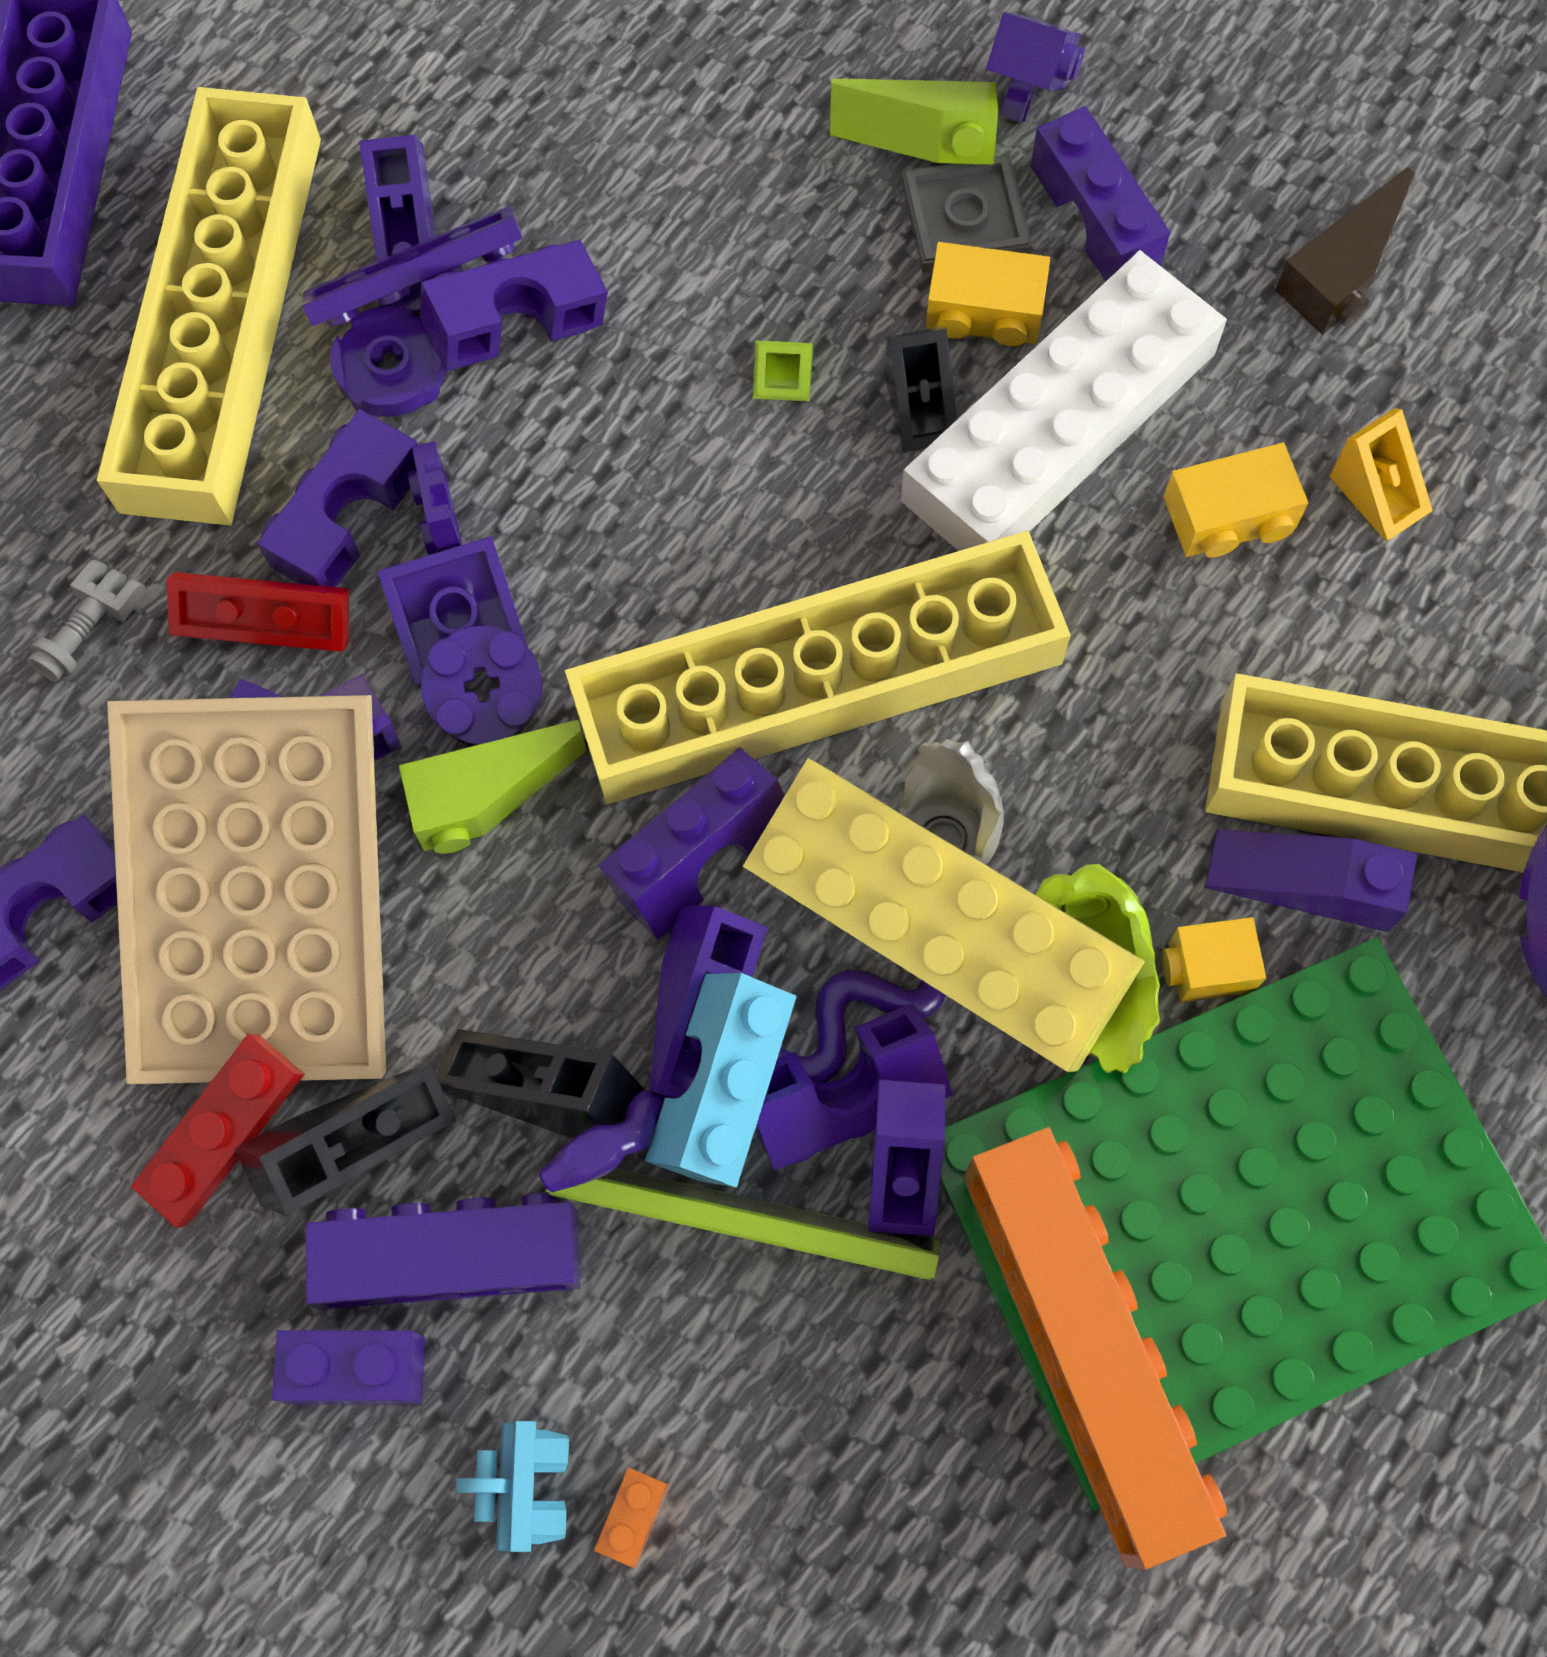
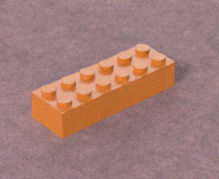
(1093, 1353)

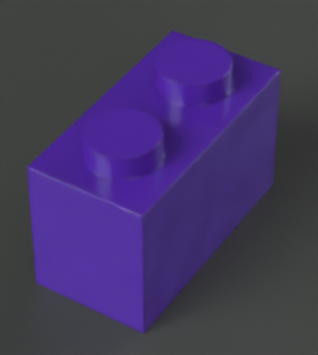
(907, 1157)
(348, 1367)

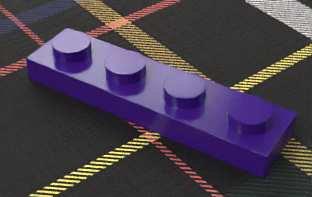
(391, 276)

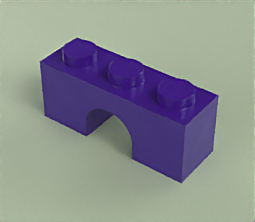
(1083, 167)
(550, 285)
(362, 463)
(663, 860)
(69, 865)
(812, 1115)

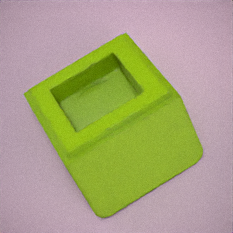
(782, 370)

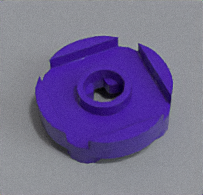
(394, 390)
(454, 664)

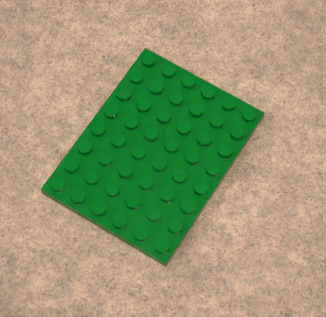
(1280, 1197)

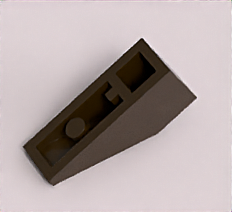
(1336, 269)

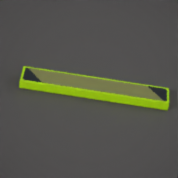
(759, 1221)

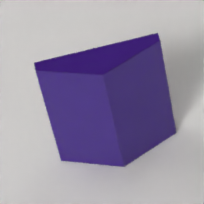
(448, 594)

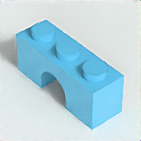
(714, 1121)

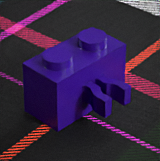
(1032, 56)

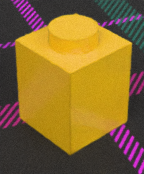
(1214, 960)

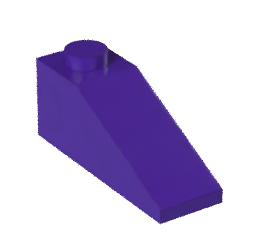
(398, 199)
(1315, 875)
(700, 944)

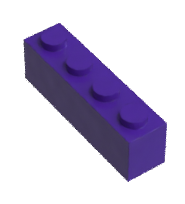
(442, 1253)

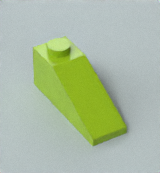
(918, 117)
(479, 786)

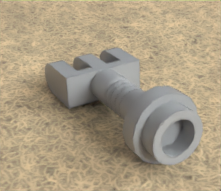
(99, 596)

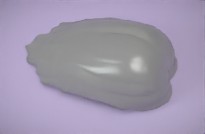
(955, 798)

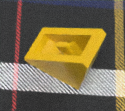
(1383, 475)

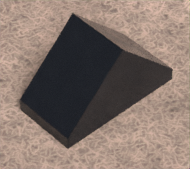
(920, 386)

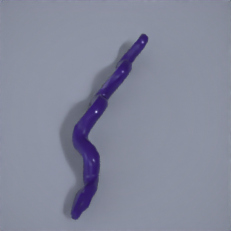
(604, 1146)

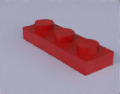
(258, 611)
(221, 1119)

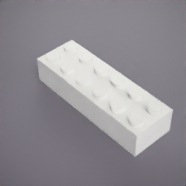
(1063, 407)

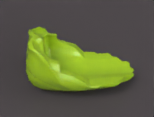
(1115, 912)

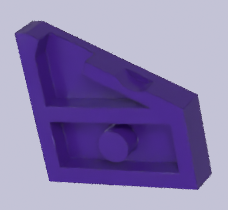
(431, 489)

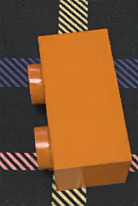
(631, 1517)

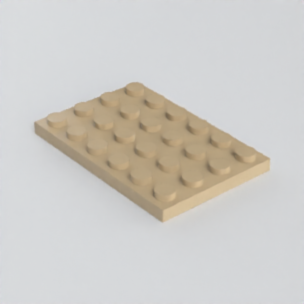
(247, 884)

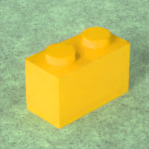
(987, 293)
(1235, 501)

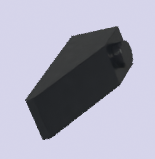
(538, 1081)
(343, 1139)

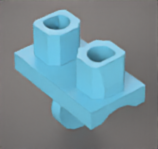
(519, 1517)

